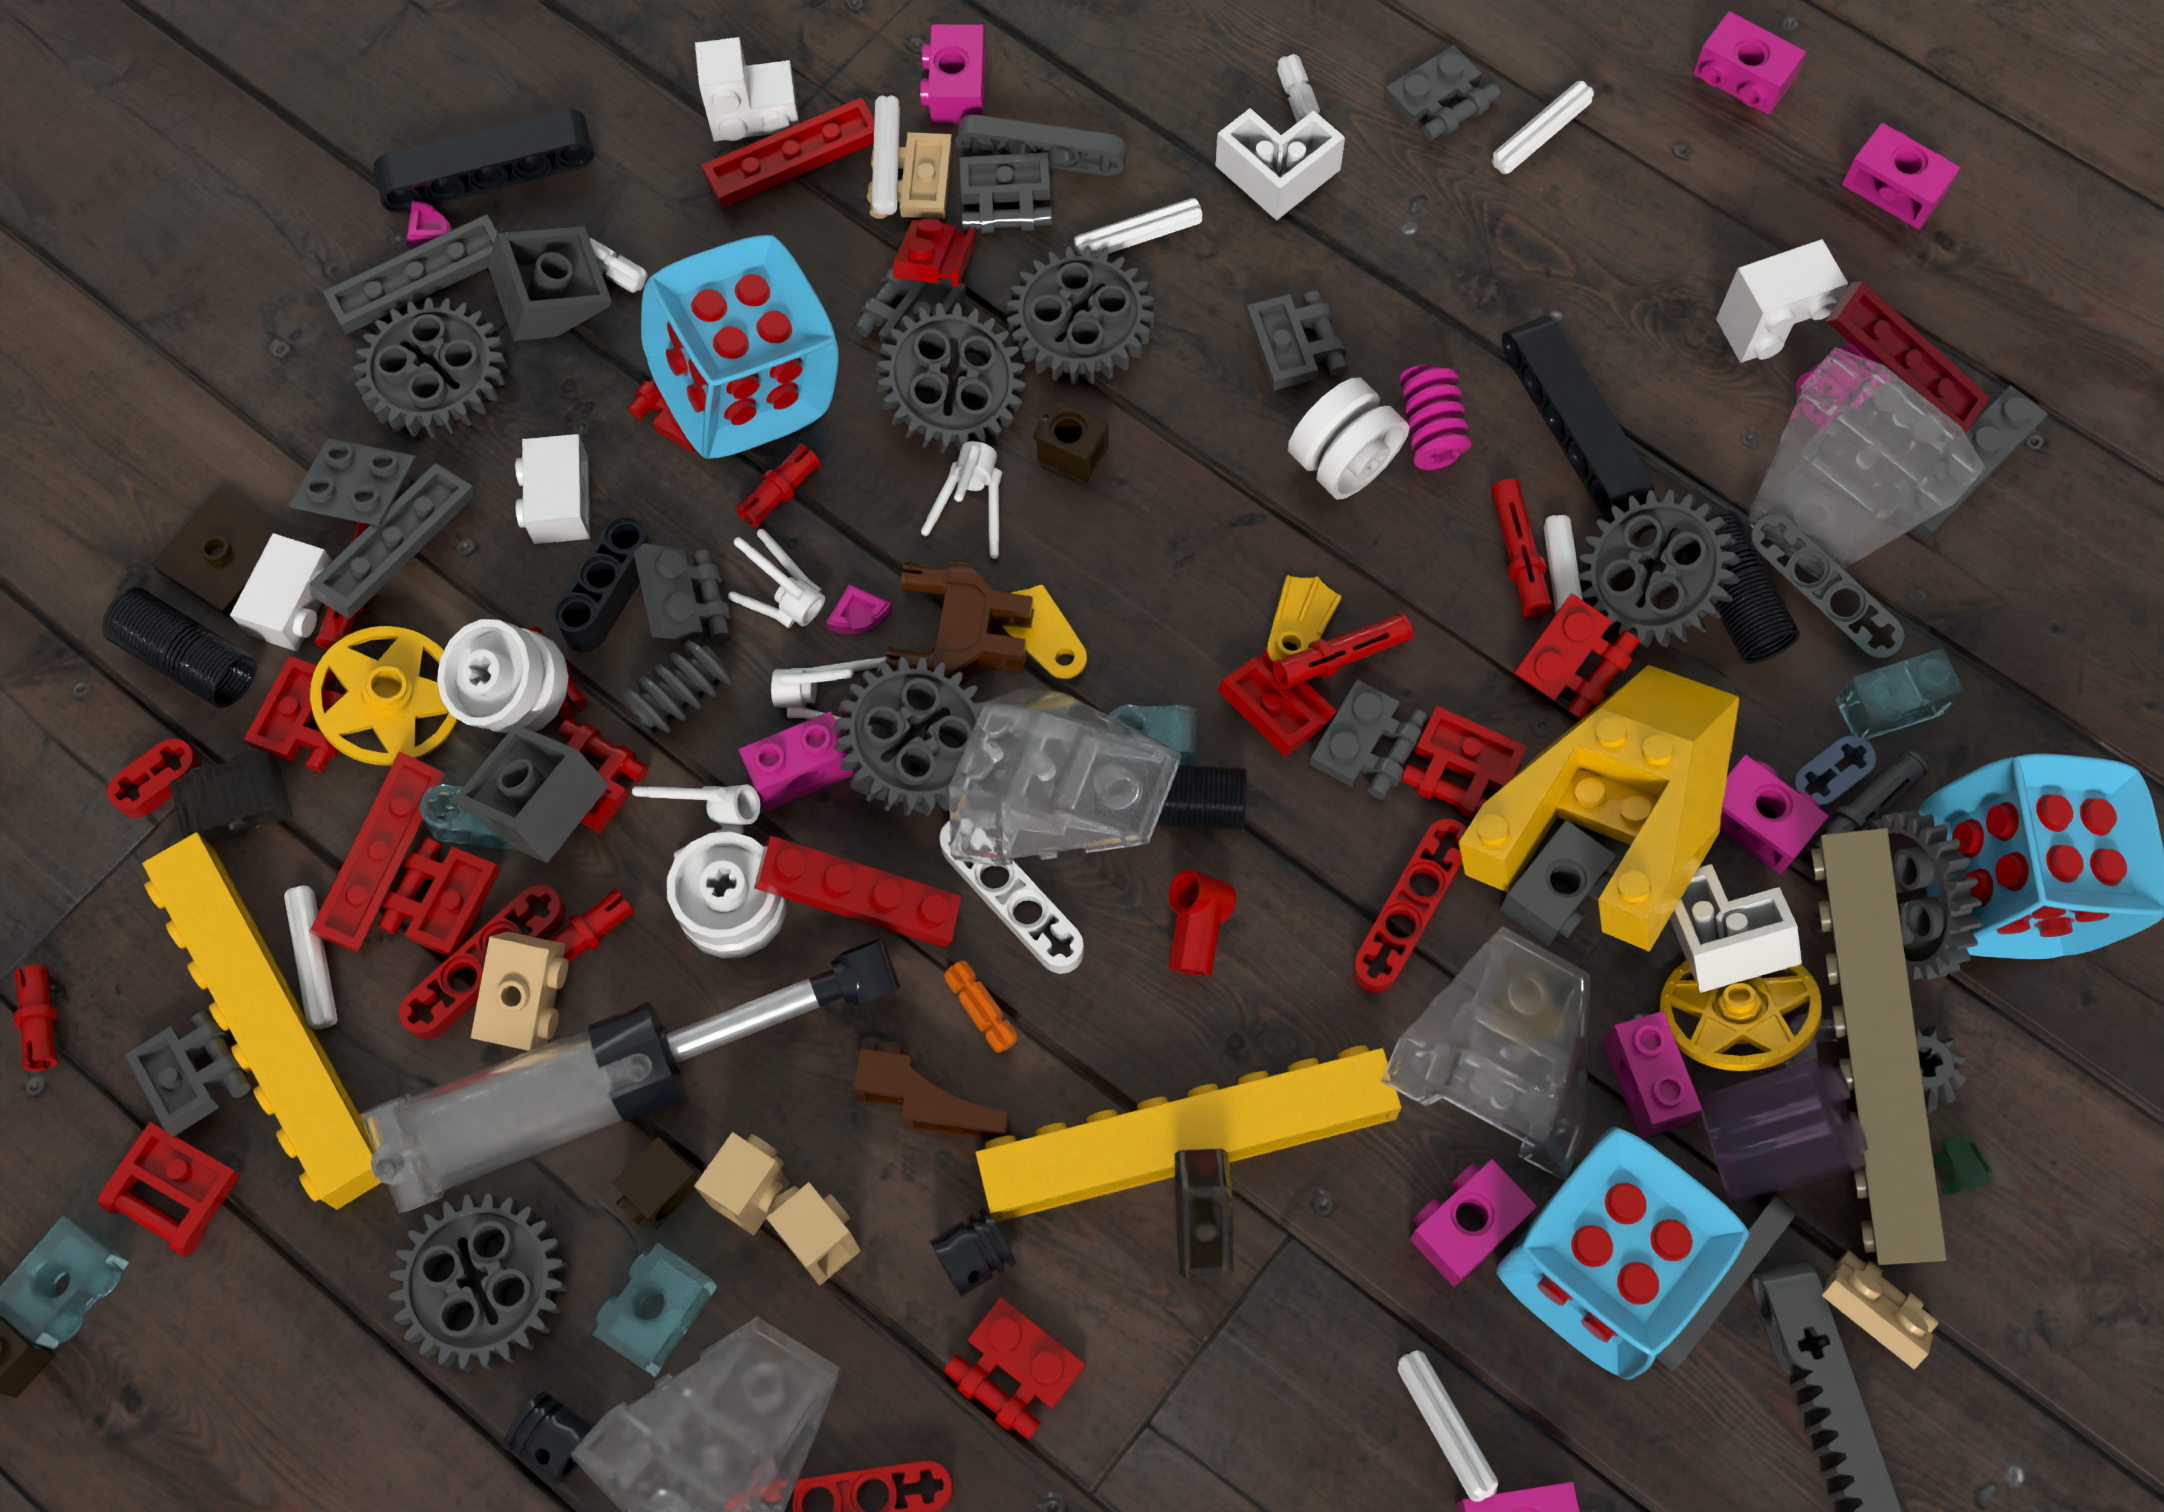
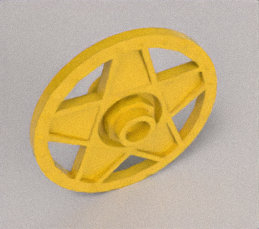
(380, 695)
(1743, 1015)

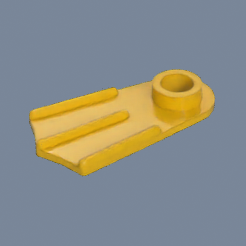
(1301, 615)
(1050, 636)

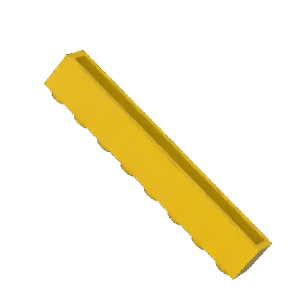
(265, 1019)
(1141, 1145)

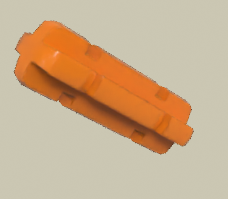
(981, 1006)

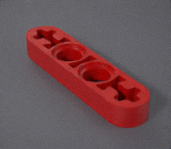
(1408, 903)
(473, 955)
(847, 1486)

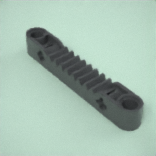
(1793, 1311)

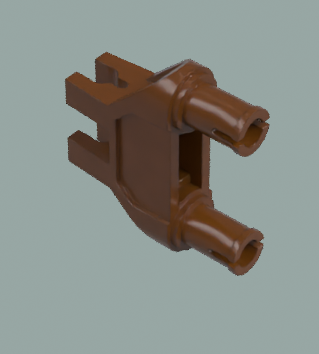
(967, 622)

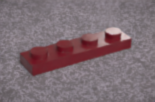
(1891, 341)

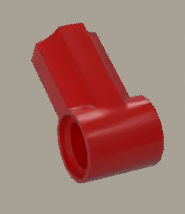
(1201, 908)

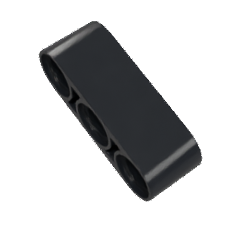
(603, 604)

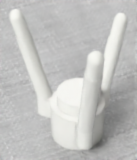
(972, 472)
(797, 596)
(798, 686)
(725, 805)

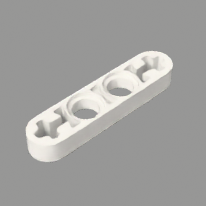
(1006, 898)

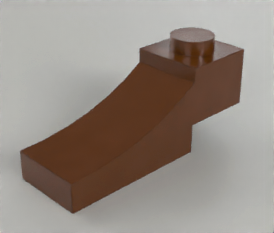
(891, 1079)

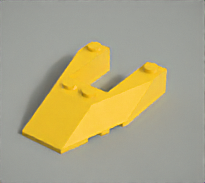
(1633, 769)

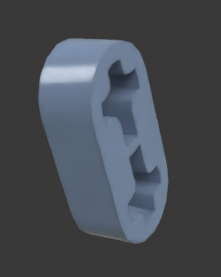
(1826, 766)

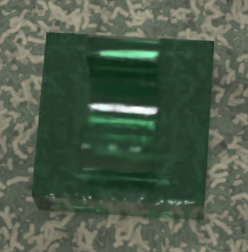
(1968, 1164)

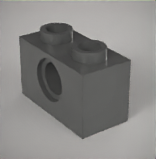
(1569, 857)

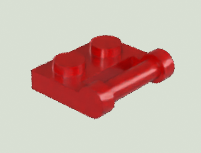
(177, 1172)

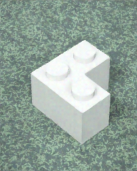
(744, 98)
(1276, 167)
(1775, 295)
(1736, 937)

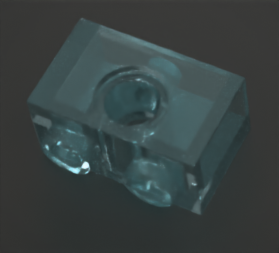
(1900, 695)
(30, 1291)
(653, 1341)

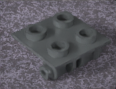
(354, 482)

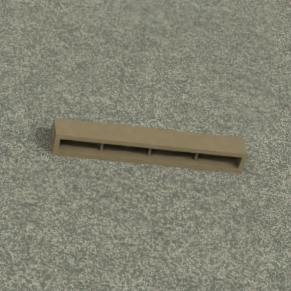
(1881, 1047)

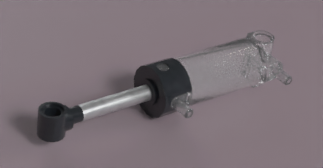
(580, 1084)

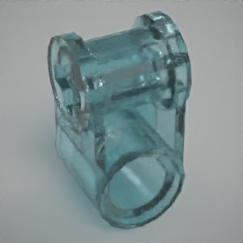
(1168, 724)
(459, 824)

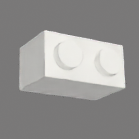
(554, 489)
(277, 596)

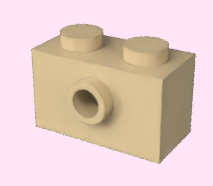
(519, 991)
(744, 1181)
(814, 1230)

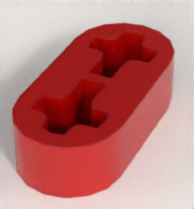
(152, 777)

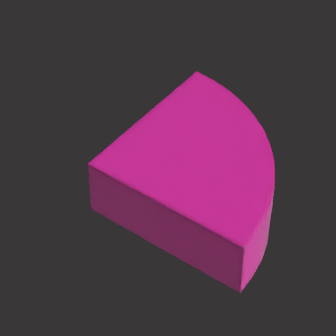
(425, 224)
(858, 612)

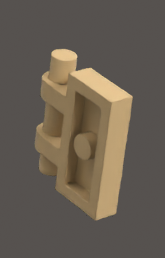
(925, 176)
(1881, 1308)

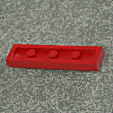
(790, 153)
(375, 854)
(857, 892)

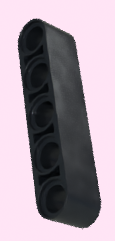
(484, 160)
(1577, 415)

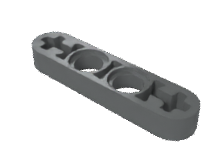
(1087, 152)
(1832, 581)
(1763, 1233)

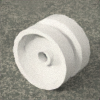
(1348, 438)
(502, 677)
(716, 896)

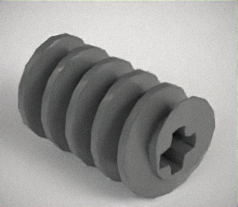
(675, 687)

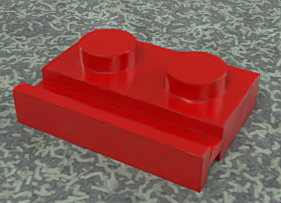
(934, 252)
(1279, 714)

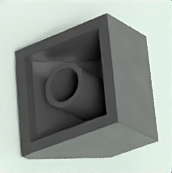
(547, 281)
(532, 792)

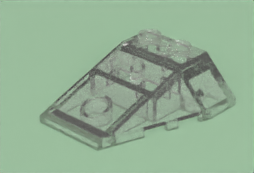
(1861, 463)
(1053, 780)
(1506, 1048)
(718, 1432)

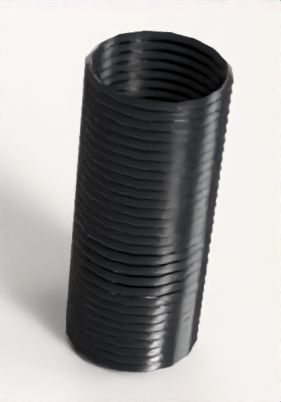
(1757, 615)
(178, 647)
(1206, 798)

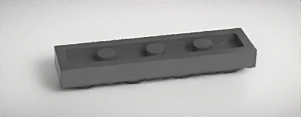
(412, 275)
(1994, 438)
(386, 548)

